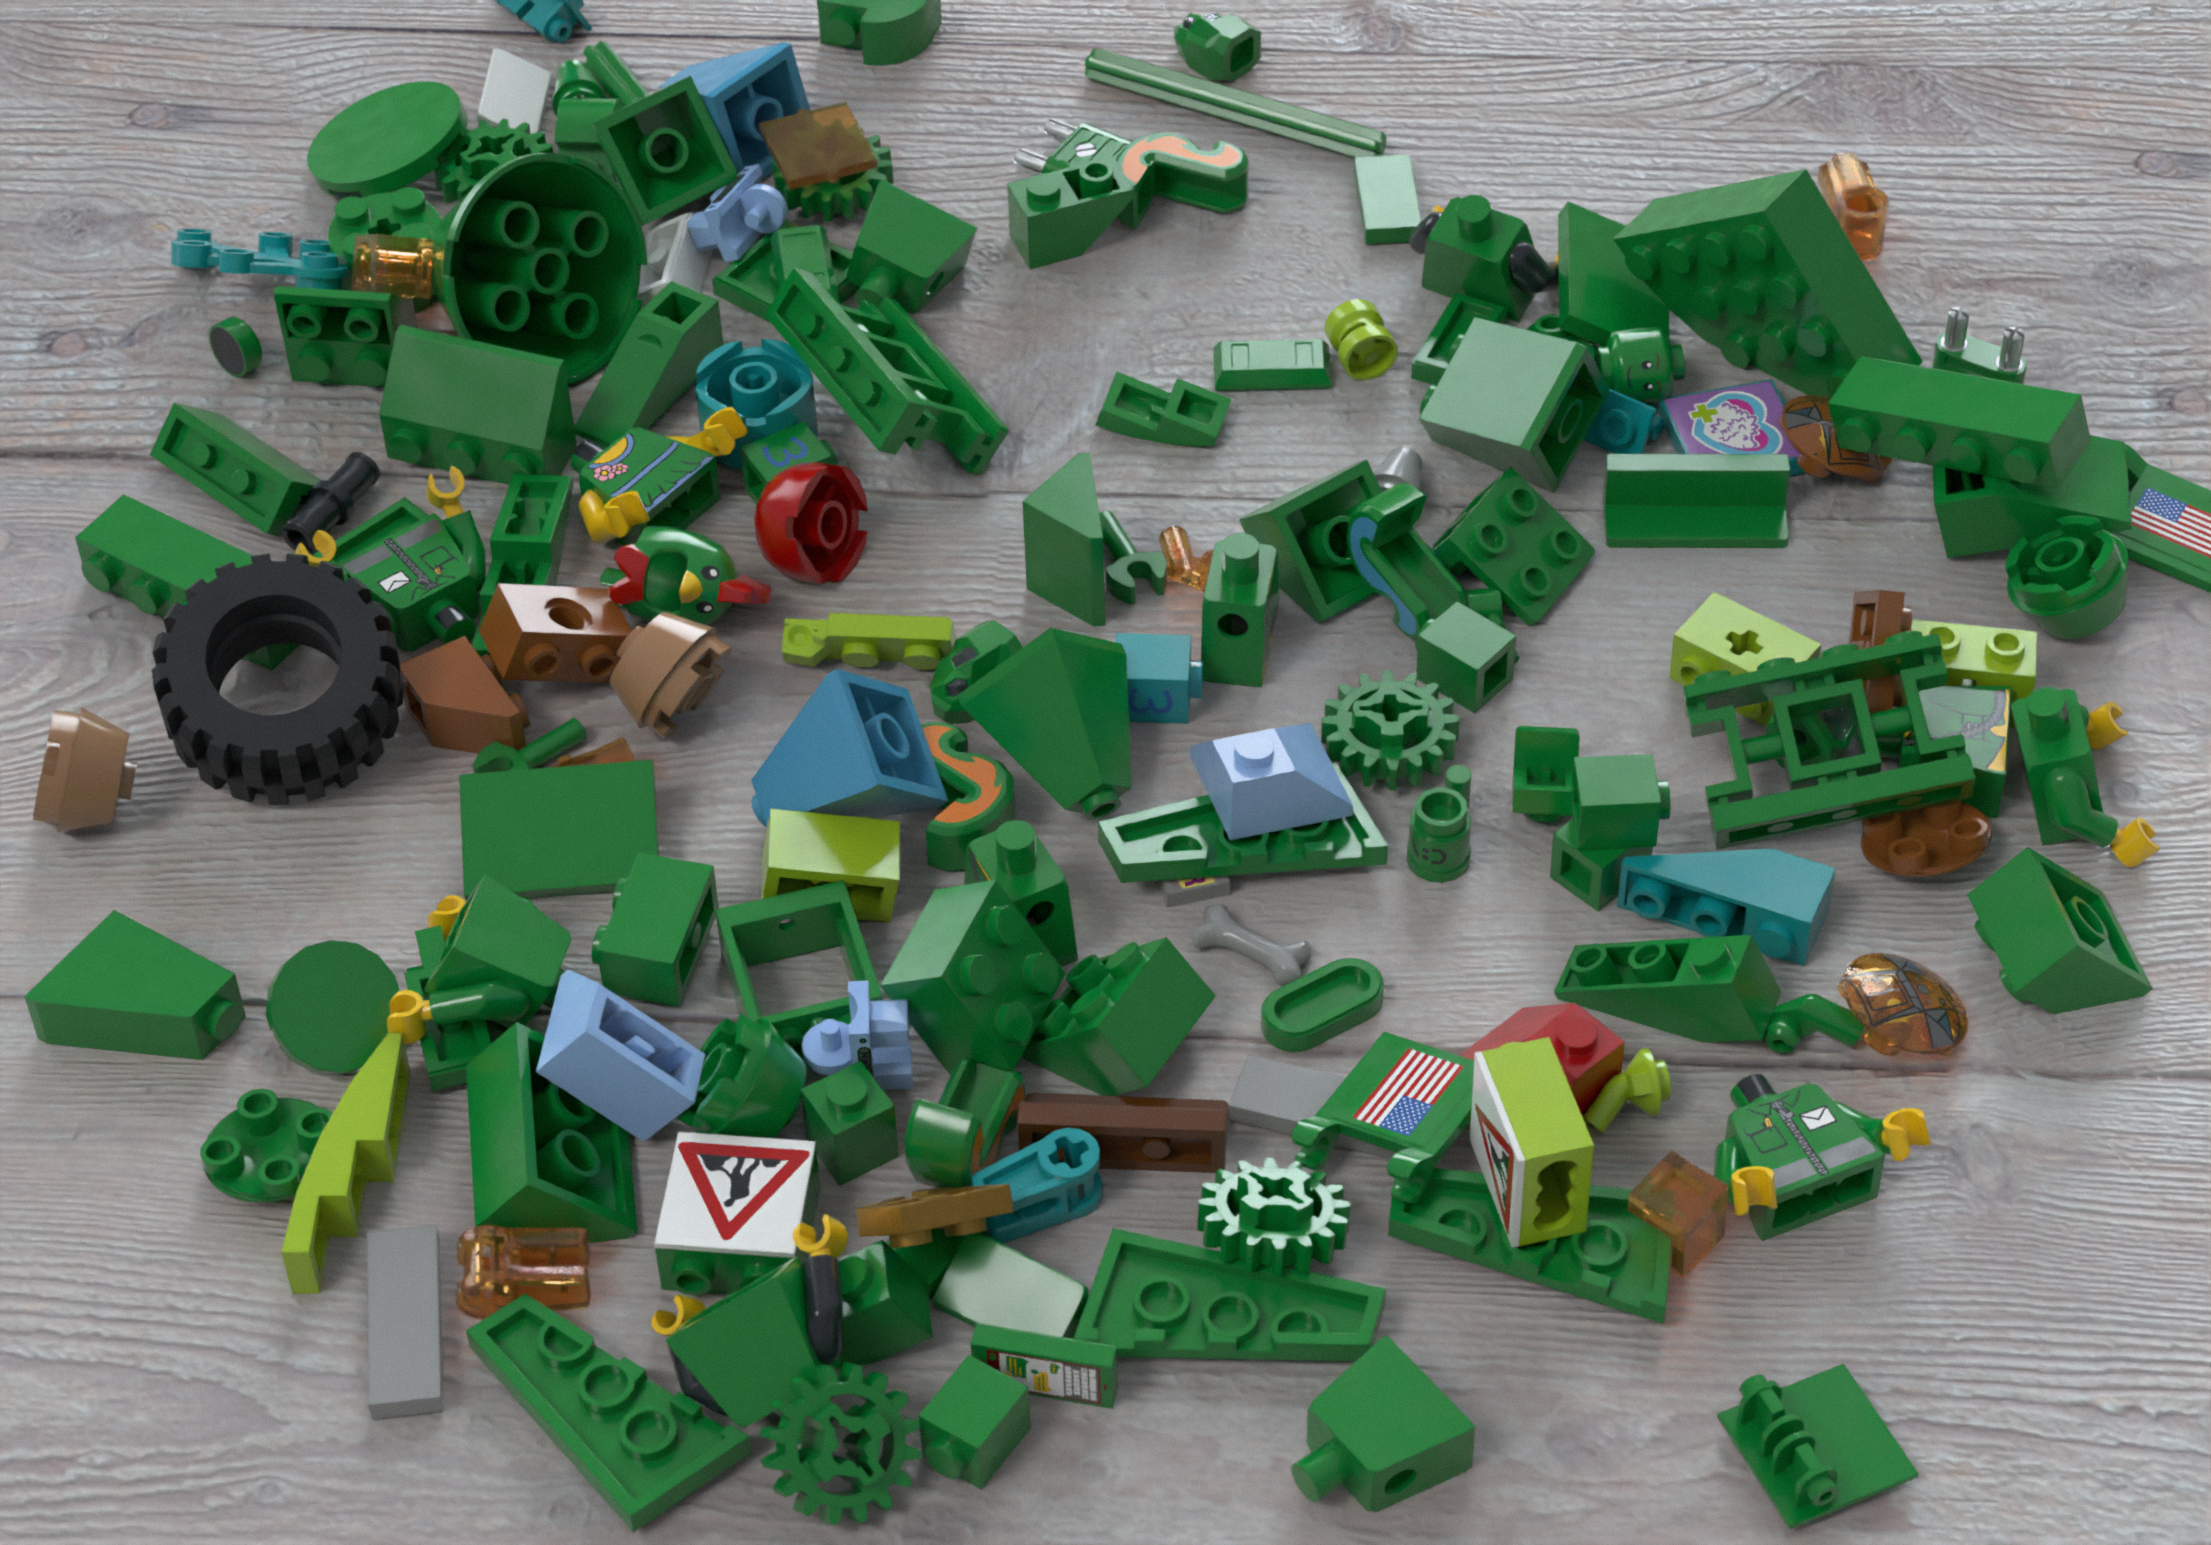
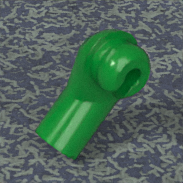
(1807, 1016)

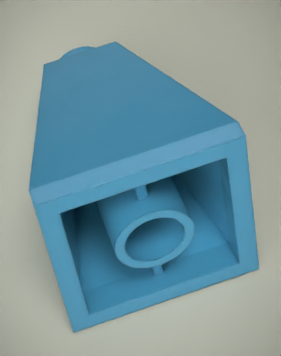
(745, 92)
(851, 755)

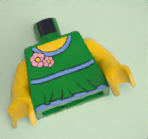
(652, 478)

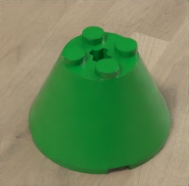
(542, 261)

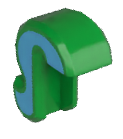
(1397, 559)

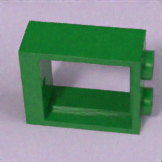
(819, 920)

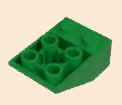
(1995, 513)

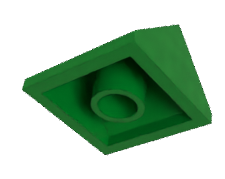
(1066, 542)

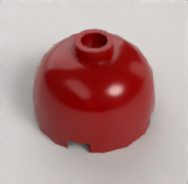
(811, 522)

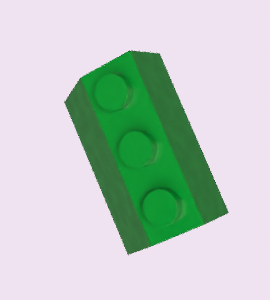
(475, 407)
(542, 1151)

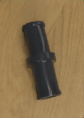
(331, 501)

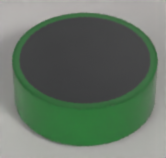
(235, 346)

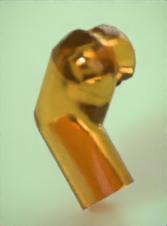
(1181, 561)

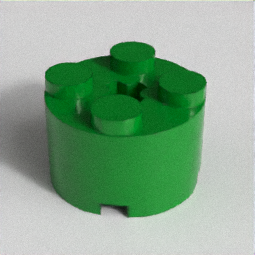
(394, 214)

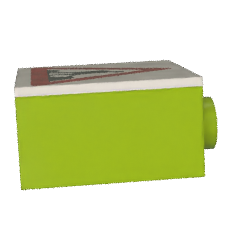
(1531, 1142)

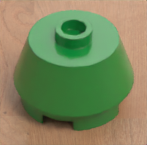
(2069, 577)
(746, 1081)

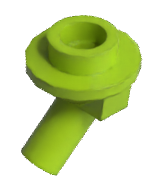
(1642, 1083)

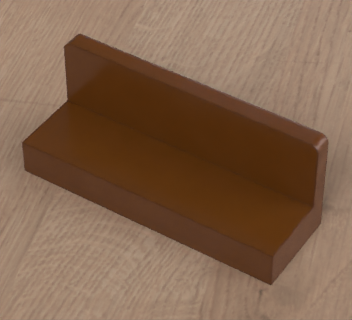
(1134, 1130)

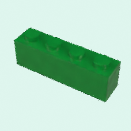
(1960, 421)
(154, 561)

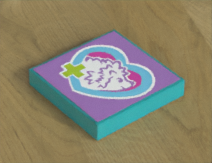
(1729, 422)

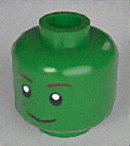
(1641, 363)

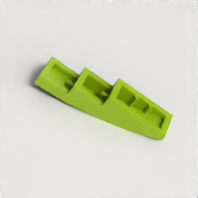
(353, 1149)

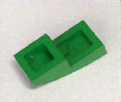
(1148, 413)

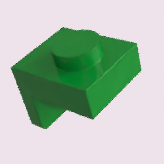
(1543, 771)

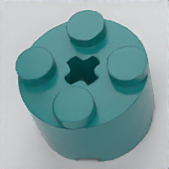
(763, 384)

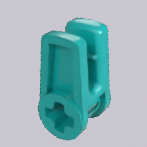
(1043, 1188)

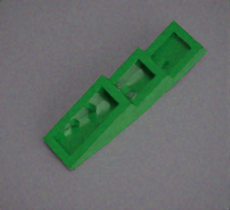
(527, 537)

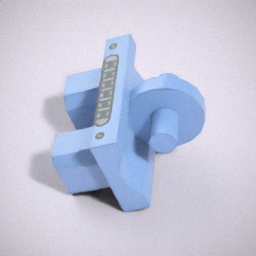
(738, 215)
(874, 1036)

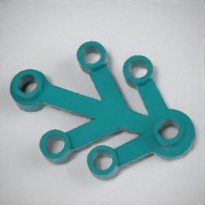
(314, 270)

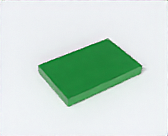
(1595, 283)
(557, 827)

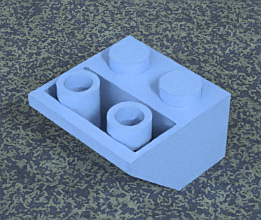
(617, 1058)

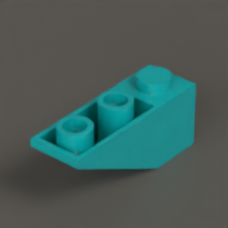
(1733, 894)

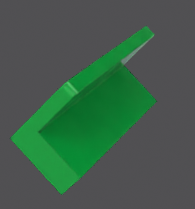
(232, 466)
(1696, 500)

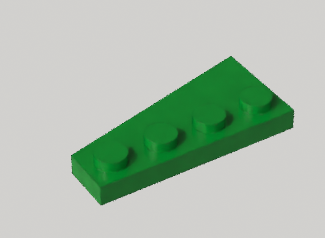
(1191, 842)
(1612, 1263)

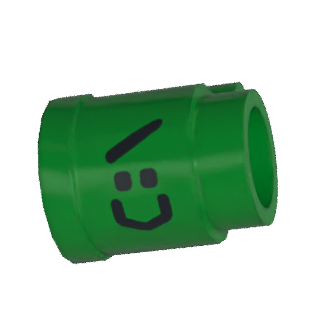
(1441, 829)

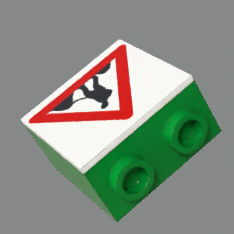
(733, 1210)

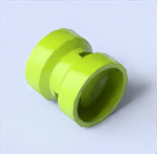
(1361, 339)

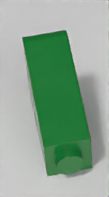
(136, 995)

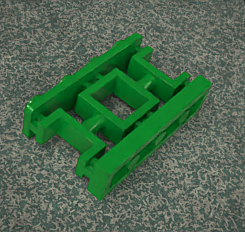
(885, 373)
(1839, 788)

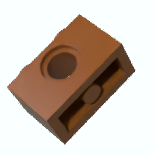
(554, 633)

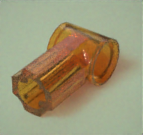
(1855, 202)

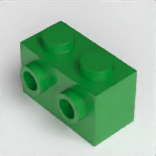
(656, 929)

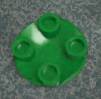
(263, 1146)

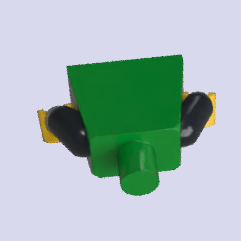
(1482, 255)
(763, 1334)

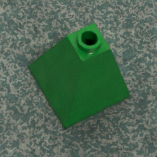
(1062, 717)

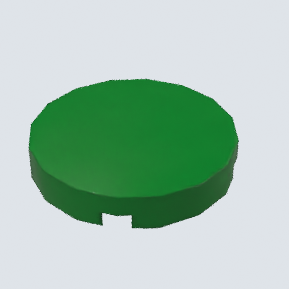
(331, 1006)

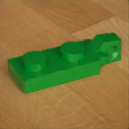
(450, 1045)

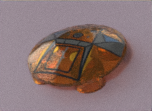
(1903, 1005)

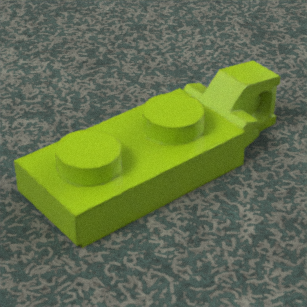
(869, 638)

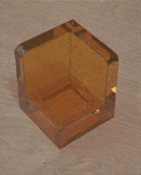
(1684, 1206)

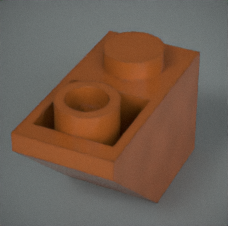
(461, 699)

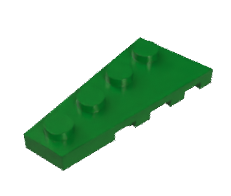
(1187, 1303)
(604, 1413)

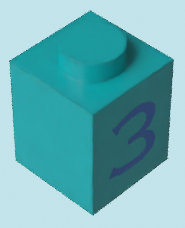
(1160, 677)

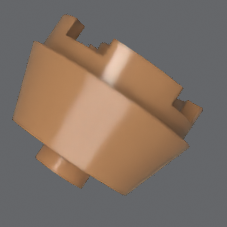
(667, 670)
(83, 772)

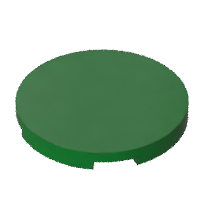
(387, 139)

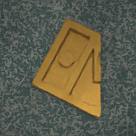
(954, 1208)

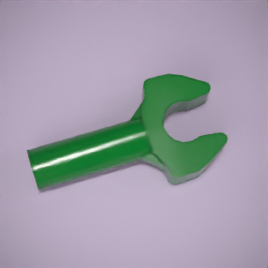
(1129, 563)
(500, 757)

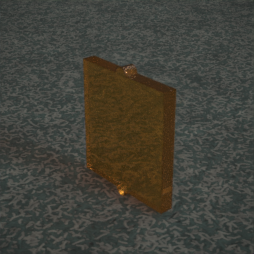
(818, 145)

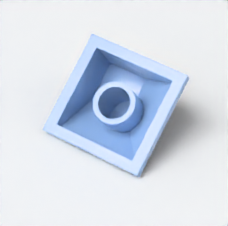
(1270, 780)

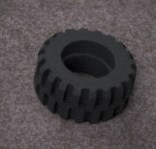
(262, 608)

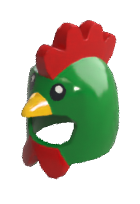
(681, 576)

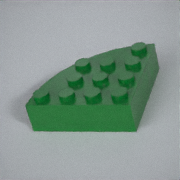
(1766, 280)

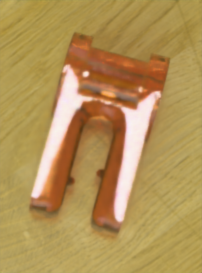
(532, 1261)

